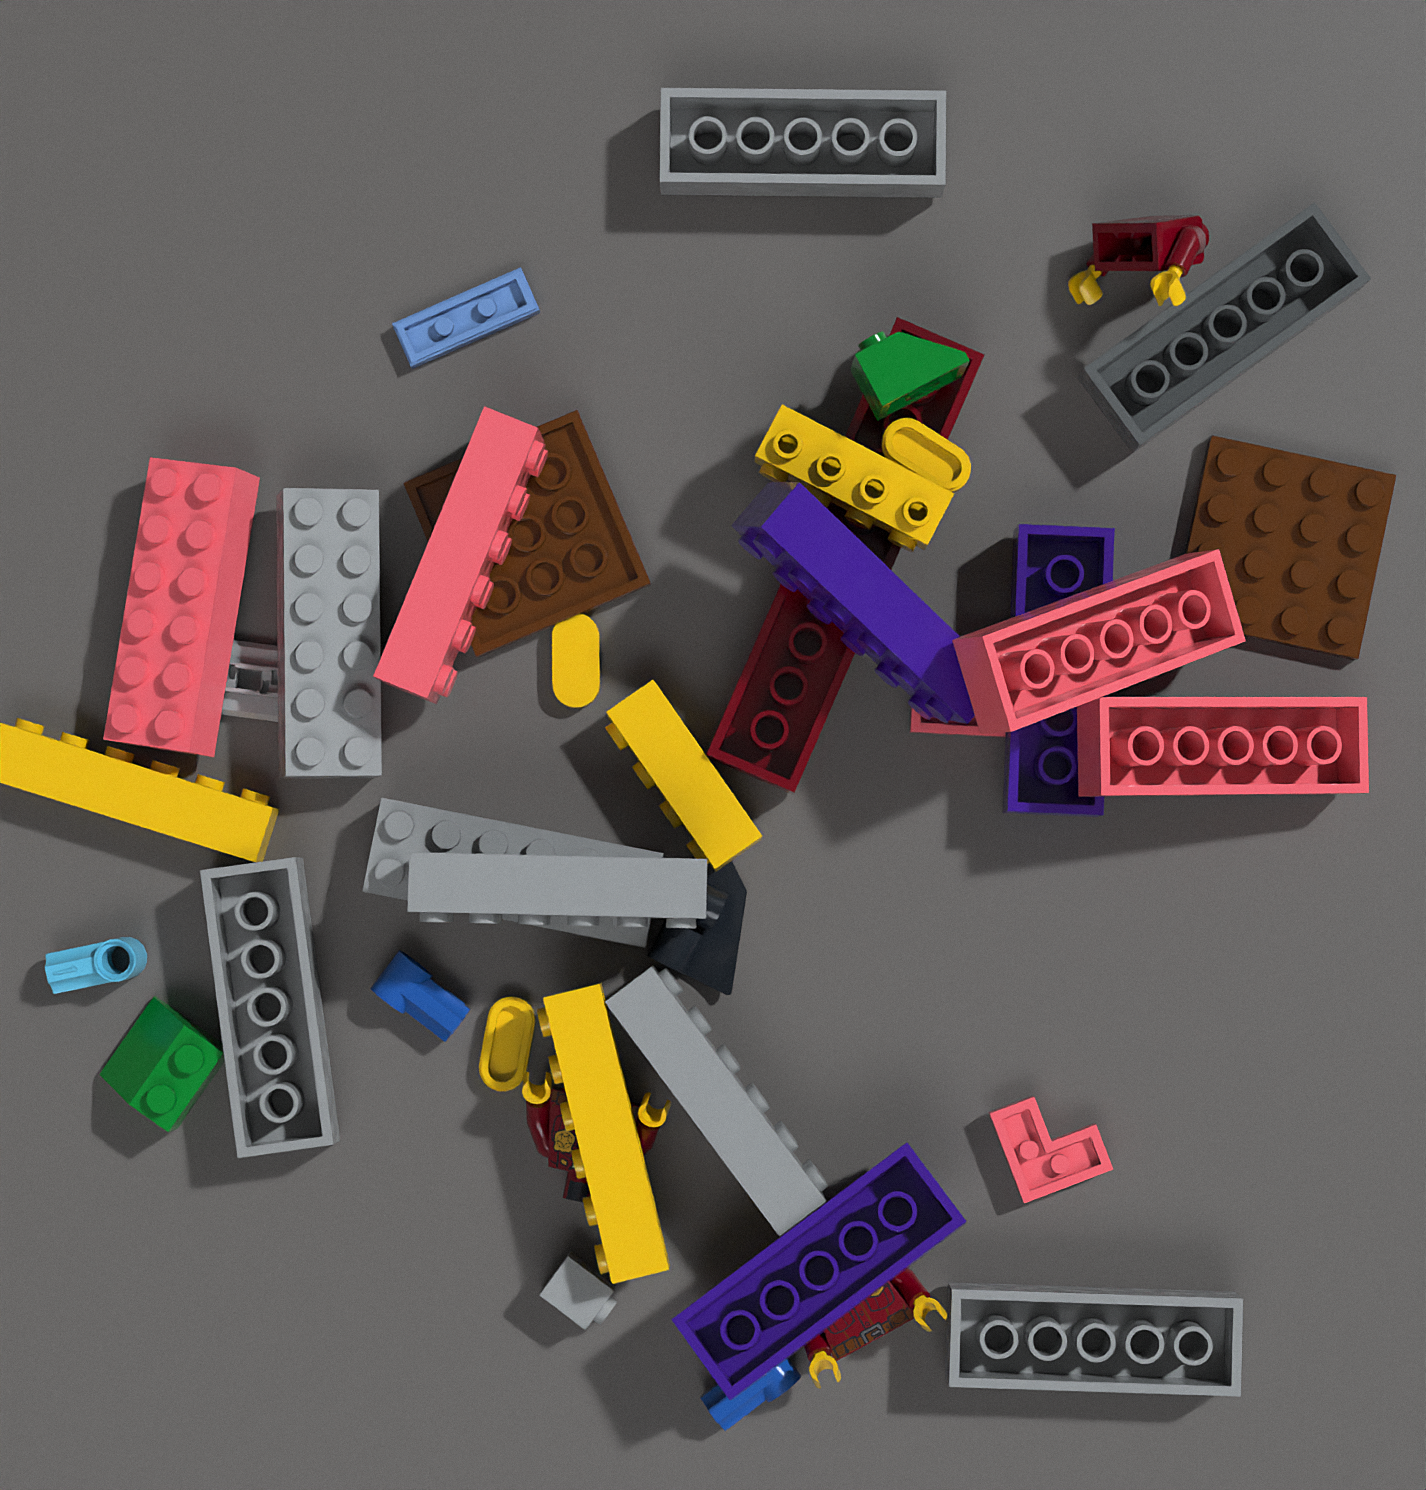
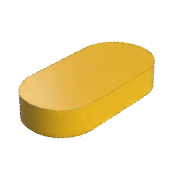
(926, 453)
(576, 661)
(507, 1043)

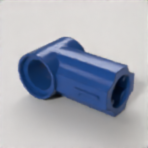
(411, 990)
(770, 1387)

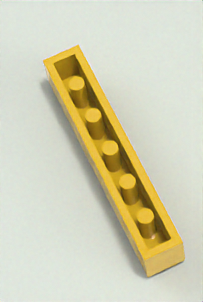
(135, 793)
(605, 1133)

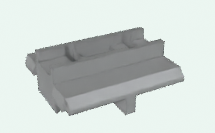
(252, 682)

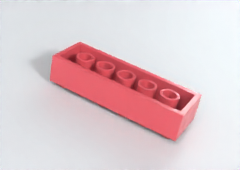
(461, 555)
(181, 606)
(1098, 641)
(1222, 746)

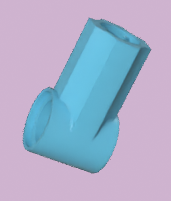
(93, 964)

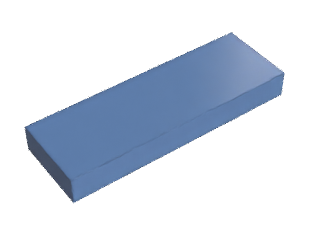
(466, 318)

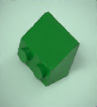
(903, 370)
(164, 1065)

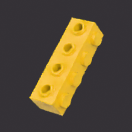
(852, 478)
(683, 776)

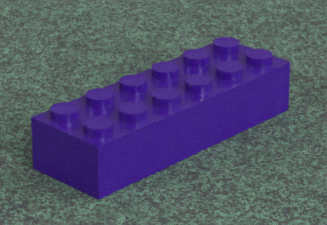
(859, 596)
(1043, 756)
(819, 1271)

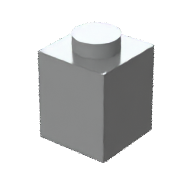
(579, 1292)

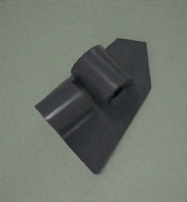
(712, 947)

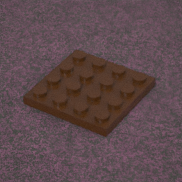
(1293, 541)
(565, 550)

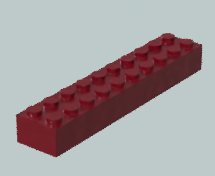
(798, 657)

